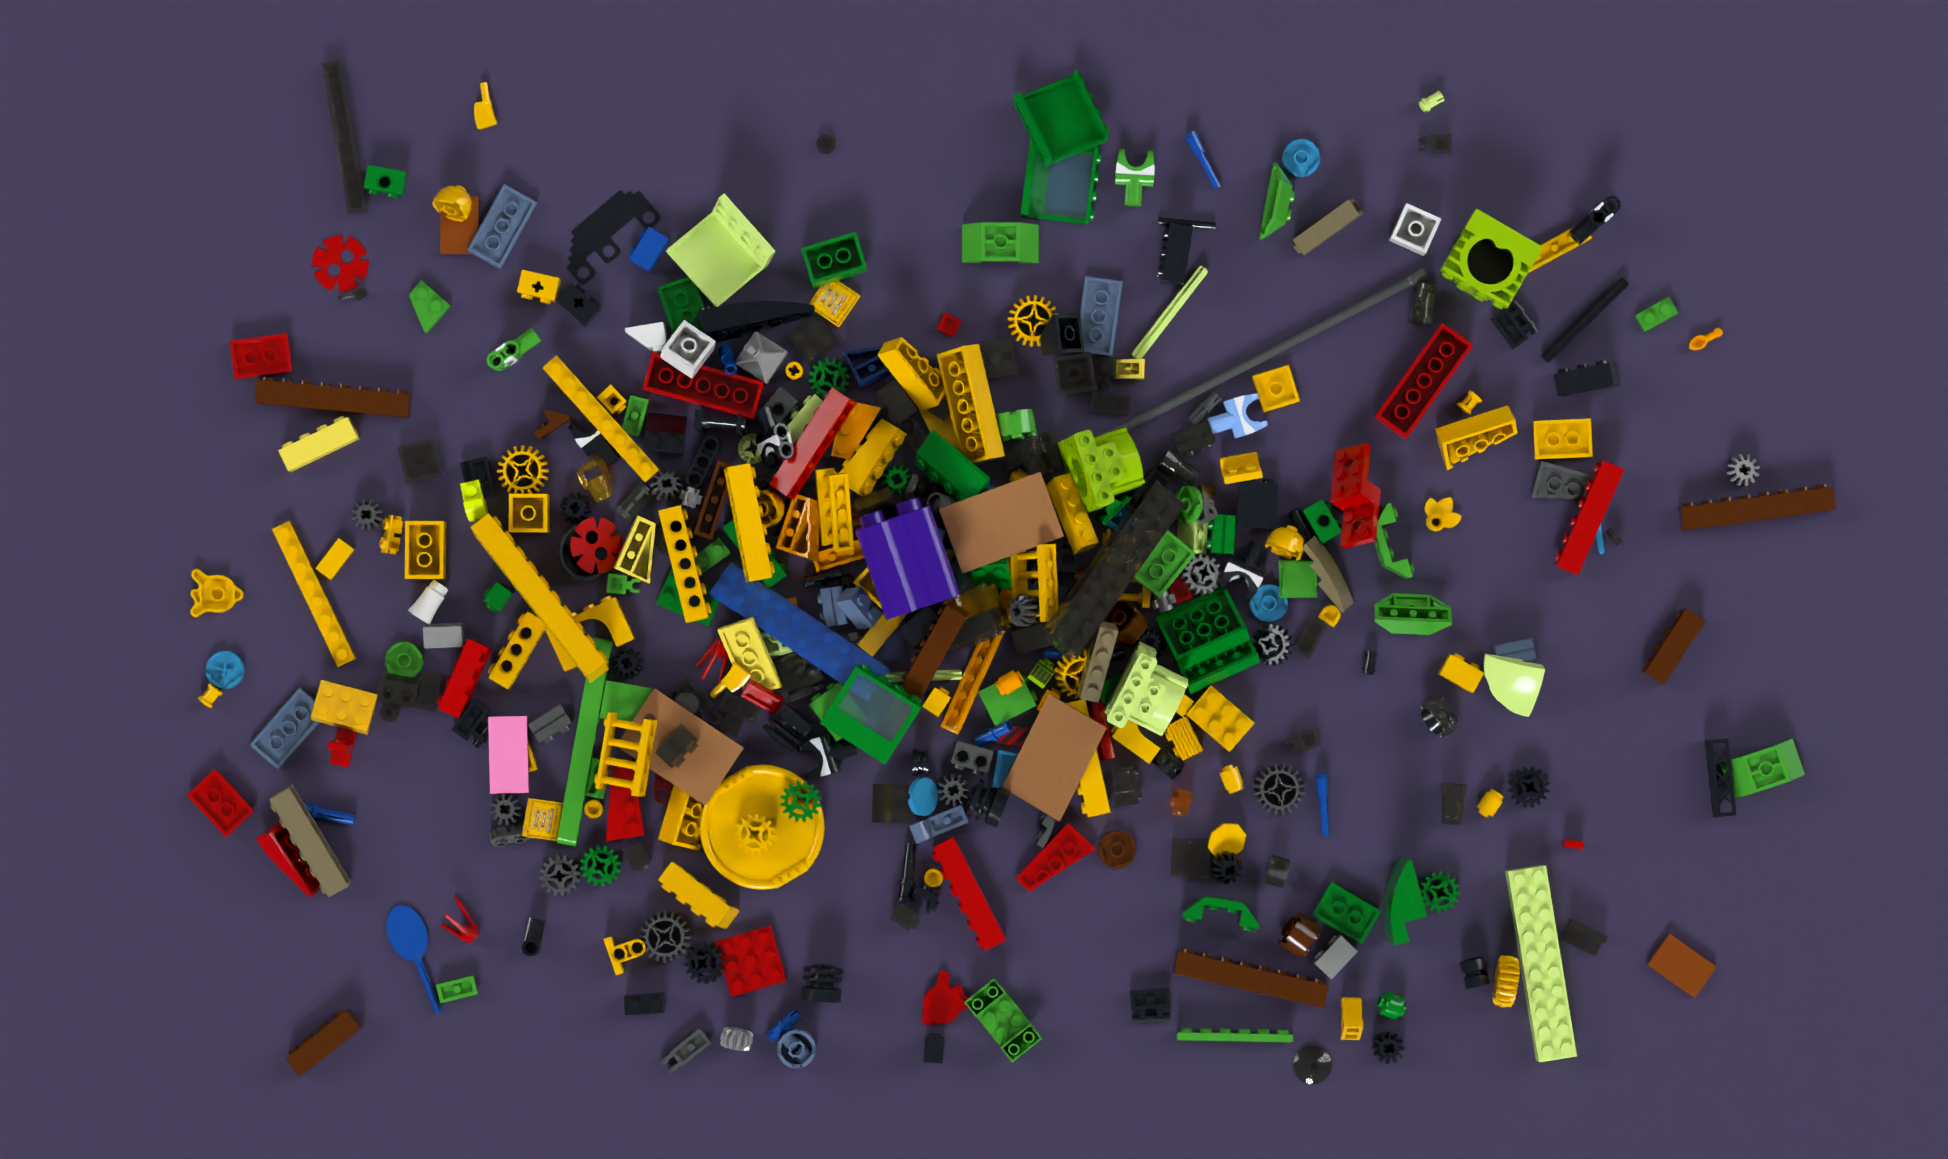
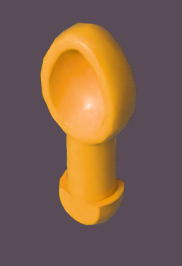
(1701, 341)

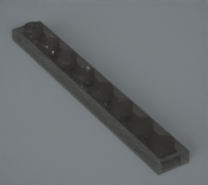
(344, 137)

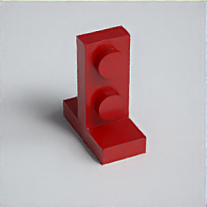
(342, 747)

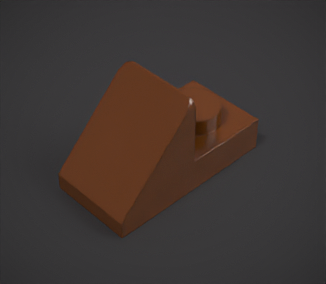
(556, 421)

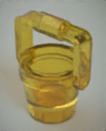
(598, 486)

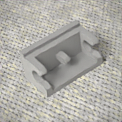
(443, 635)

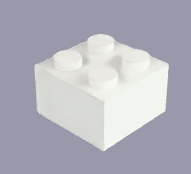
(1415, 229)
(687, 349)

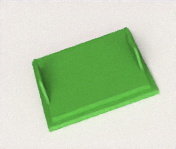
(1297, 579)

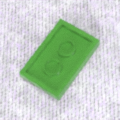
(1164, 564)

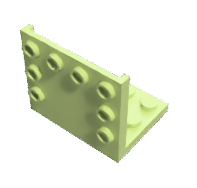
(722, 252)

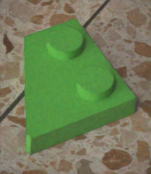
(428, 305)

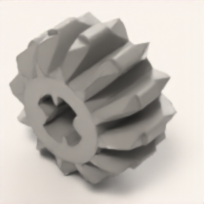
(1745, 464)
(736, 1038)

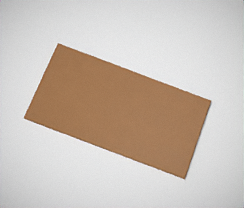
(1001, 522)
(1054, 757)
(705, 766)

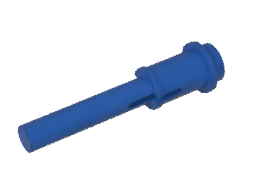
(1198, 151)
(1322, 793)

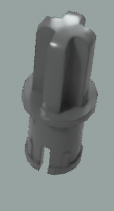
(1204, 408)

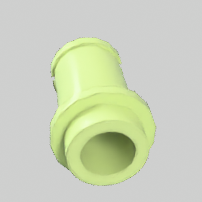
(1431, 101)

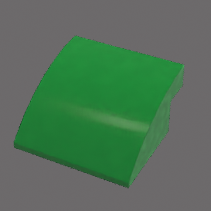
(1207, 639)
(1401, 901)

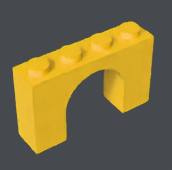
(610, 614)
(1133, 739)

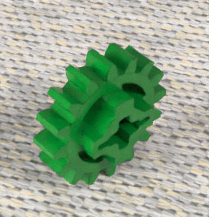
(837, 374)
(812, 794)
(596, 857)
(1442, 883)

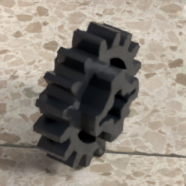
(1278, 637)
(1532, 779)
(712, 967)

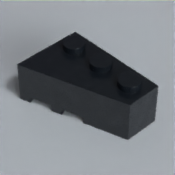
(1586, 378)

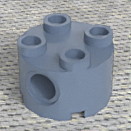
(796, 1048)

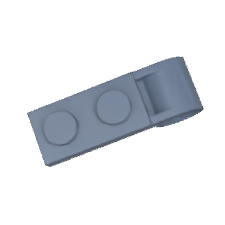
(938, 824)

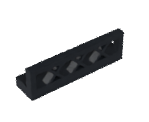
(1713, 784)

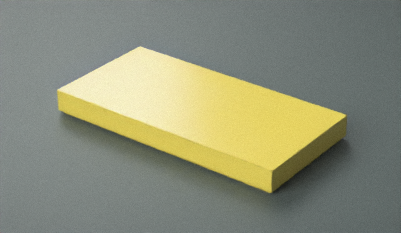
(748, 649)

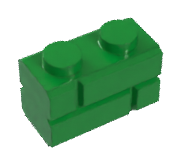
(1222, 534)

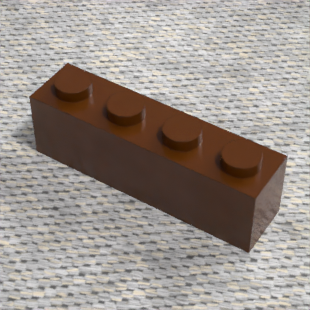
(712, 502)
(1673, 646)
(324, 1042)

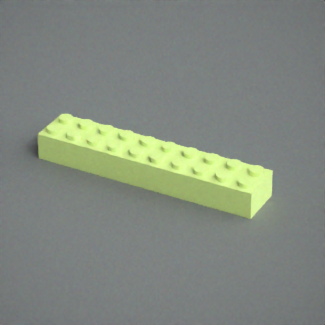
(1541, 963)

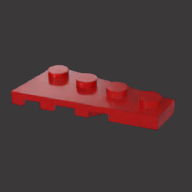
(1056, 856)

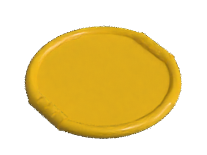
(752, 792)

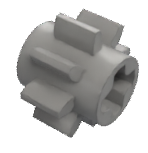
(691, 497)
(1164, 603)

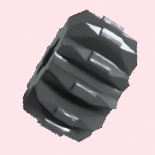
(661, 480)
(374, 516)
(1023, 610)
(951, 783)
(498, 806)

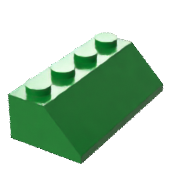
(950, 468)

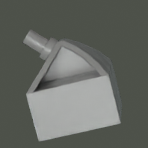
(761, 357)

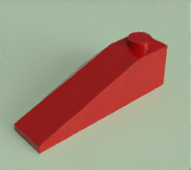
(286, 856)

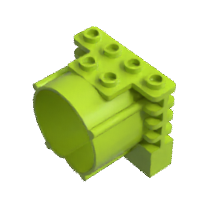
(1520, 248)
(1101, 465)

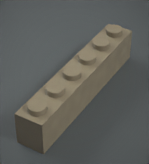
(309, 840)

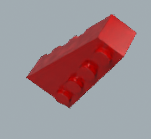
(464, 677)
(624, 810)

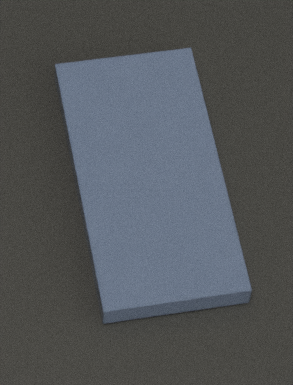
(502, 226)
(1100, 314)
(286, 729)

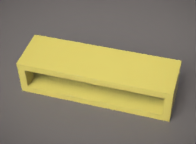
(318, 444)

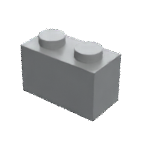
(1334, 956)

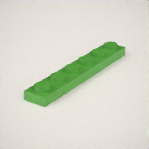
(1225, 1034)

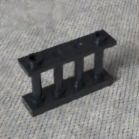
(703, 423)

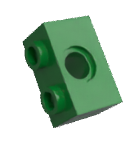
(397, 181)
(1312, 515)

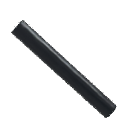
(1196, 224)

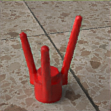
(718, 650)
(468, 932)

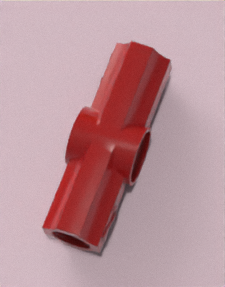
(1105, 747)

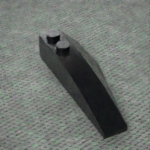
(731, 320)

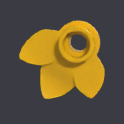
(1442, 512)

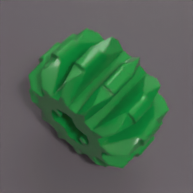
(903, 477)

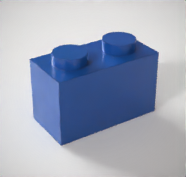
(649, 249)

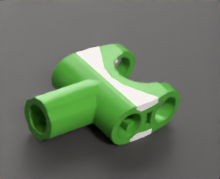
(1134, 177)
(520, 344)

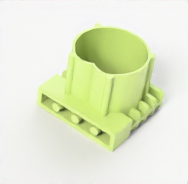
(1145, 692)

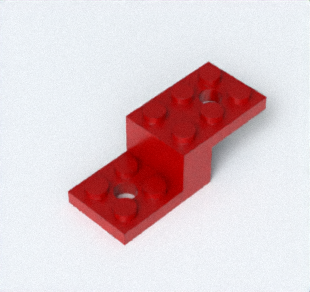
(1355, 495)

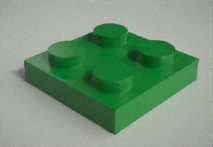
(993, 573)

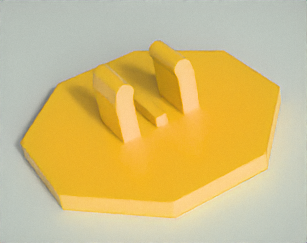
(1226, 838)

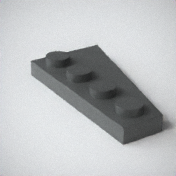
(1559, 482)

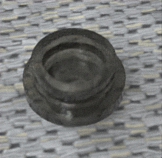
(394, 708)

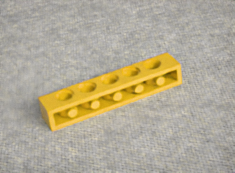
(667, 517)

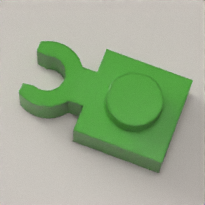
(618, 584)

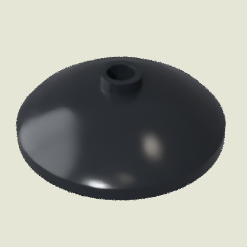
(569, 563)

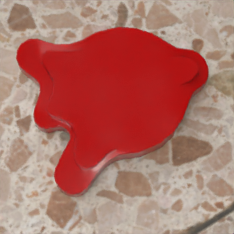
(943, 1002)

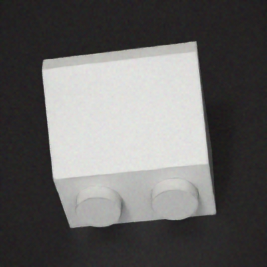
(651, 336)

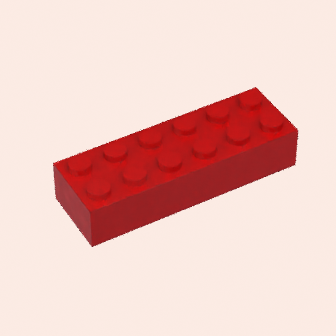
(1423, 381)
(707, 388)

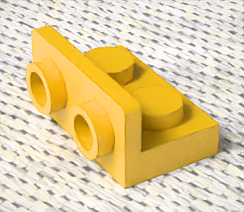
(1240, 468)

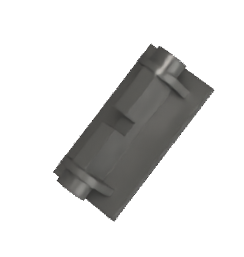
(635, 502)
(501, 837)

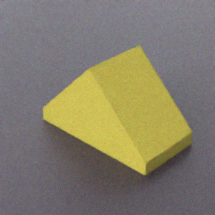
(1130, 369)

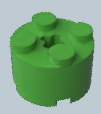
(1016, 425)

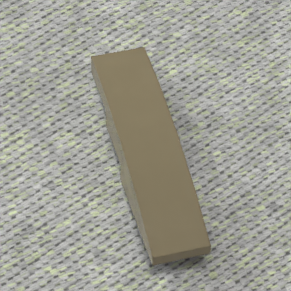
(1331, 578)

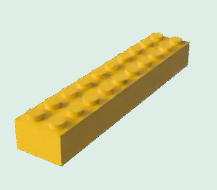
(540, 599)

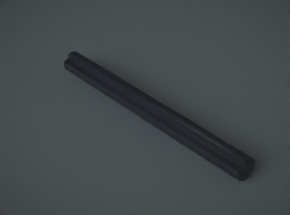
(1584, 320)

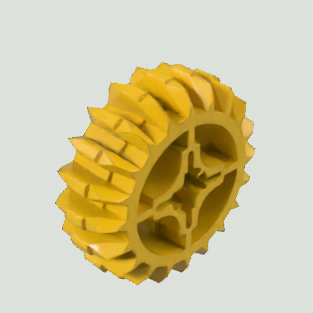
(1016, 319)
(528, 463)
(1066, 669)
(1506, 981)

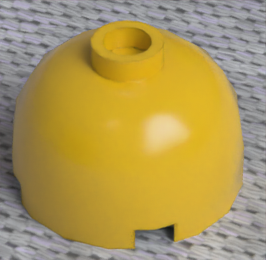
(453, 201)
(772, 507)
(1286, 542)

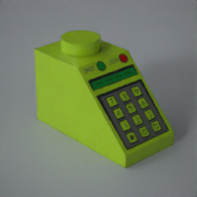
(1042, 673)

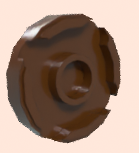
(1117, 849)

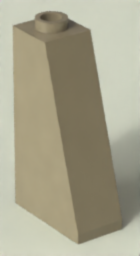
(1328, 226)

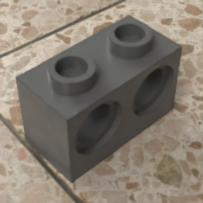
(973, 752)

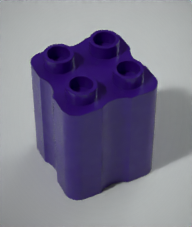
(906, 558)

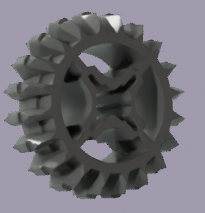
(1263, 792)
(657, 930)

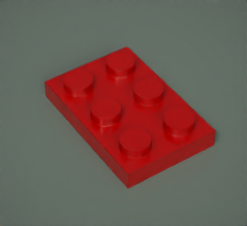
(261, 356)
(220, 802)

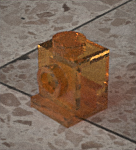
(1181, 802)

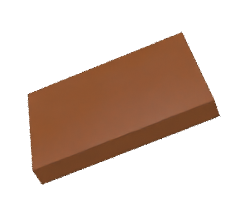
(458, 235)
(1681, 965)

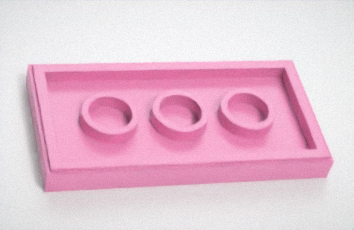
(508, 754)

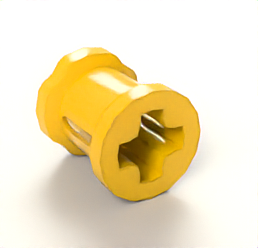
(790, 366)
(1469, 402)
(210, 695)

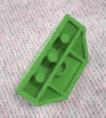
(1277, 202)
(1412, 614)

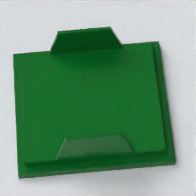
(1109, 511)

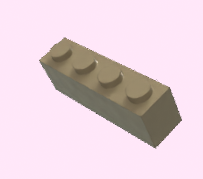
(1097, 662)

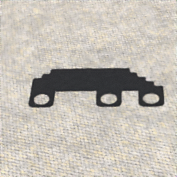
(598, 228)

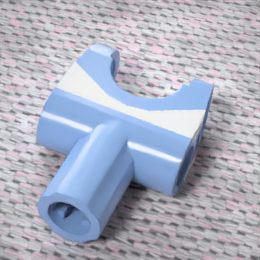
(1236, 418)

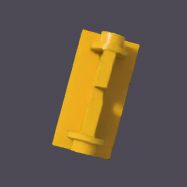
(388, 541)

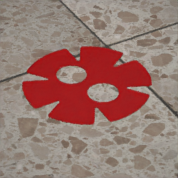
(335, 247)
(581, 546)

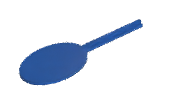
(410, 940)

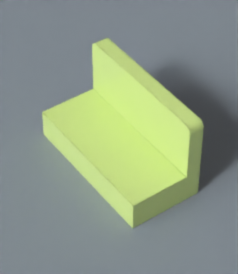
(1194, 536)

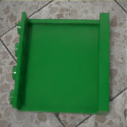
(1061, 119)

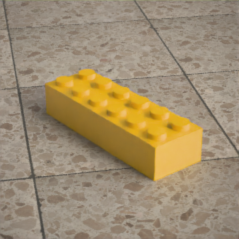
(970, 403)
(748, 523)
(1092, 782)

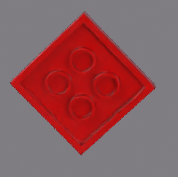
(751, 961)

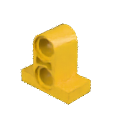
(627, 947)
(1351, 1018)

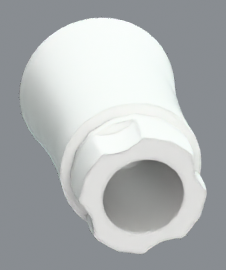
(428, 602)

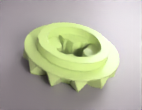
(744, 444)

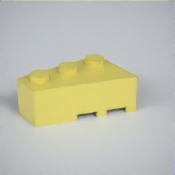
(637, 550)

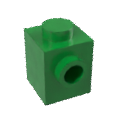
(497, 597)

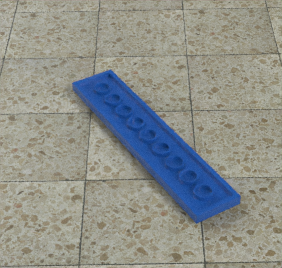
(791, 625)

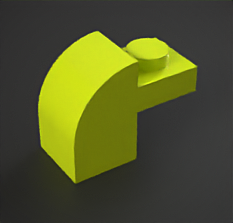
(474, 503)

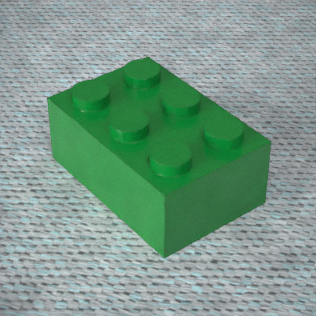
(834, 259)

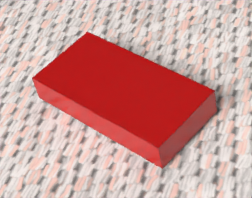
(762, 696)

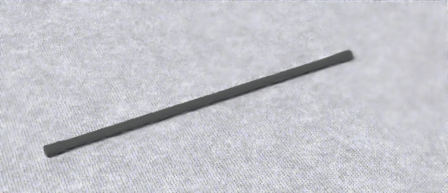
(1410, 280)

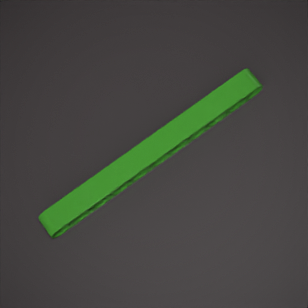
(583, 752)

